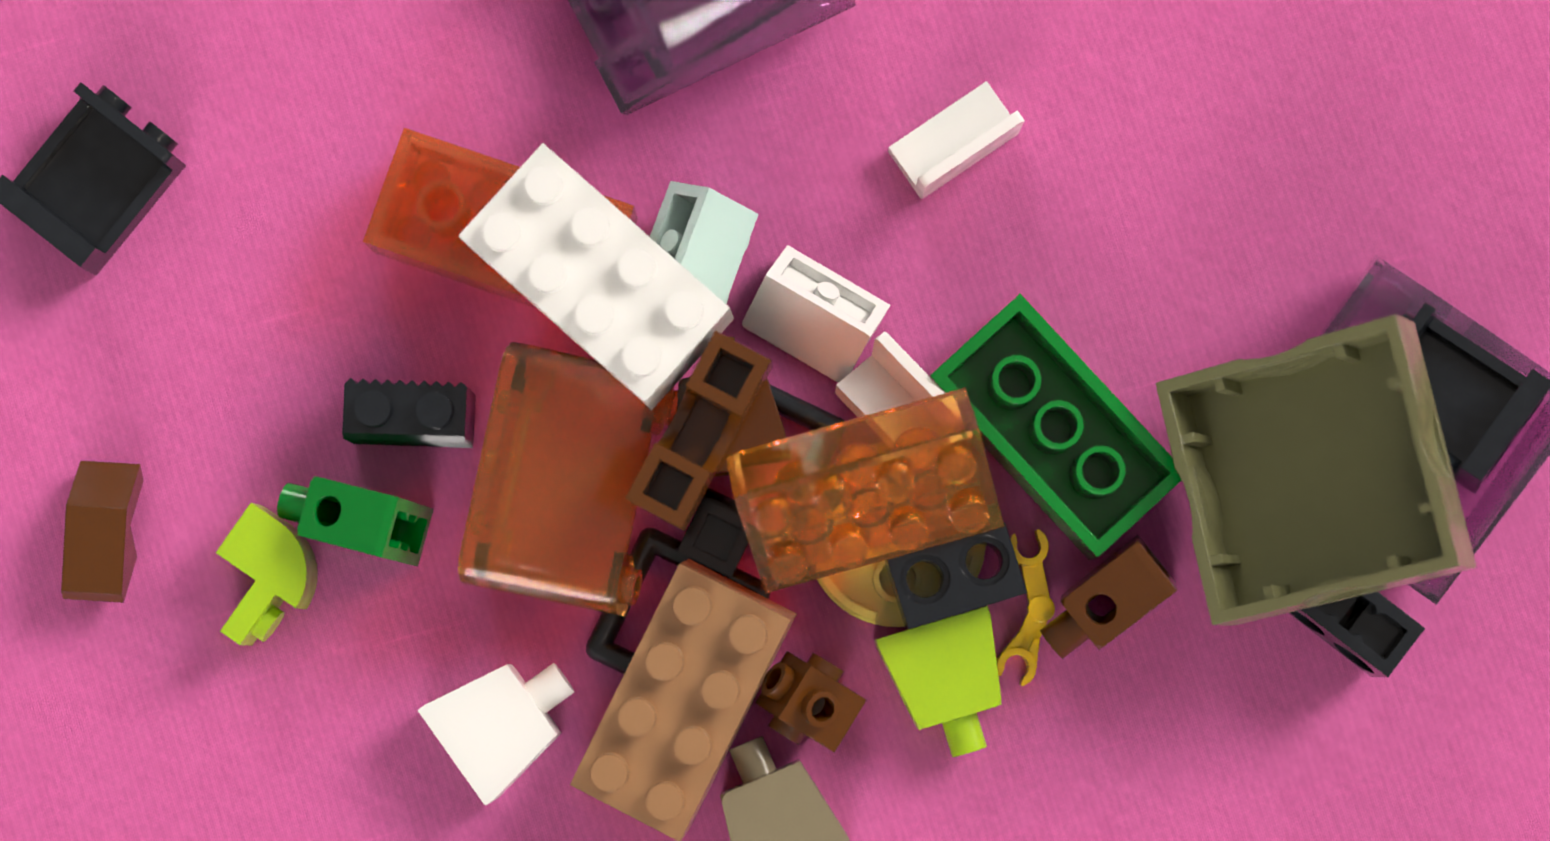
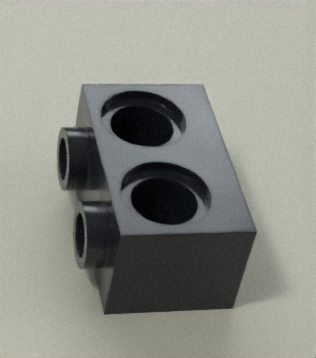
(958, 587)
(1364, 630)

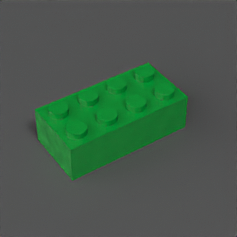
(1058, 428)

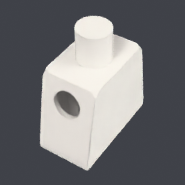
(498, 725)

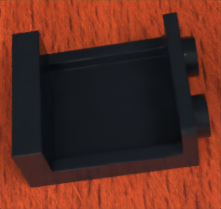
(93, 179)
(1476, 397)

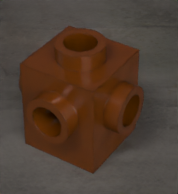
(809, 700)

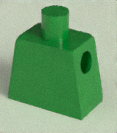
(357, 519)

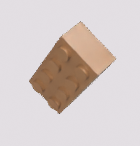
(683, 699)

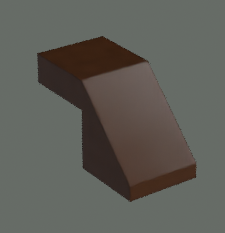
(98, 532)

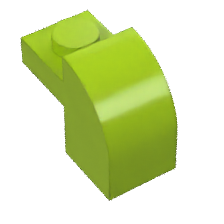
(279, 564)

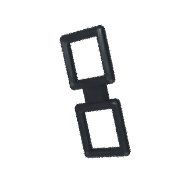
(712, 539)

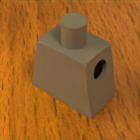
(776, 802)

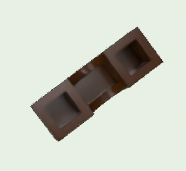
(700, 431)

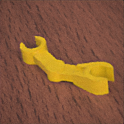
(1039, 610)

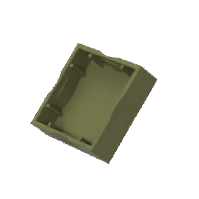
(1315, 473)

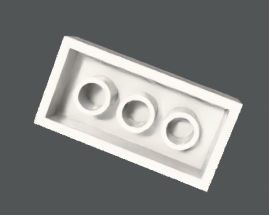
(597, 276)

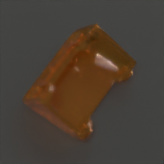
(555, 481)

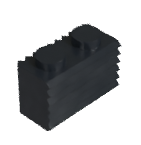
(408, 414)

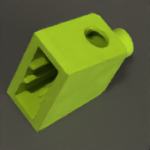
(946, 675)

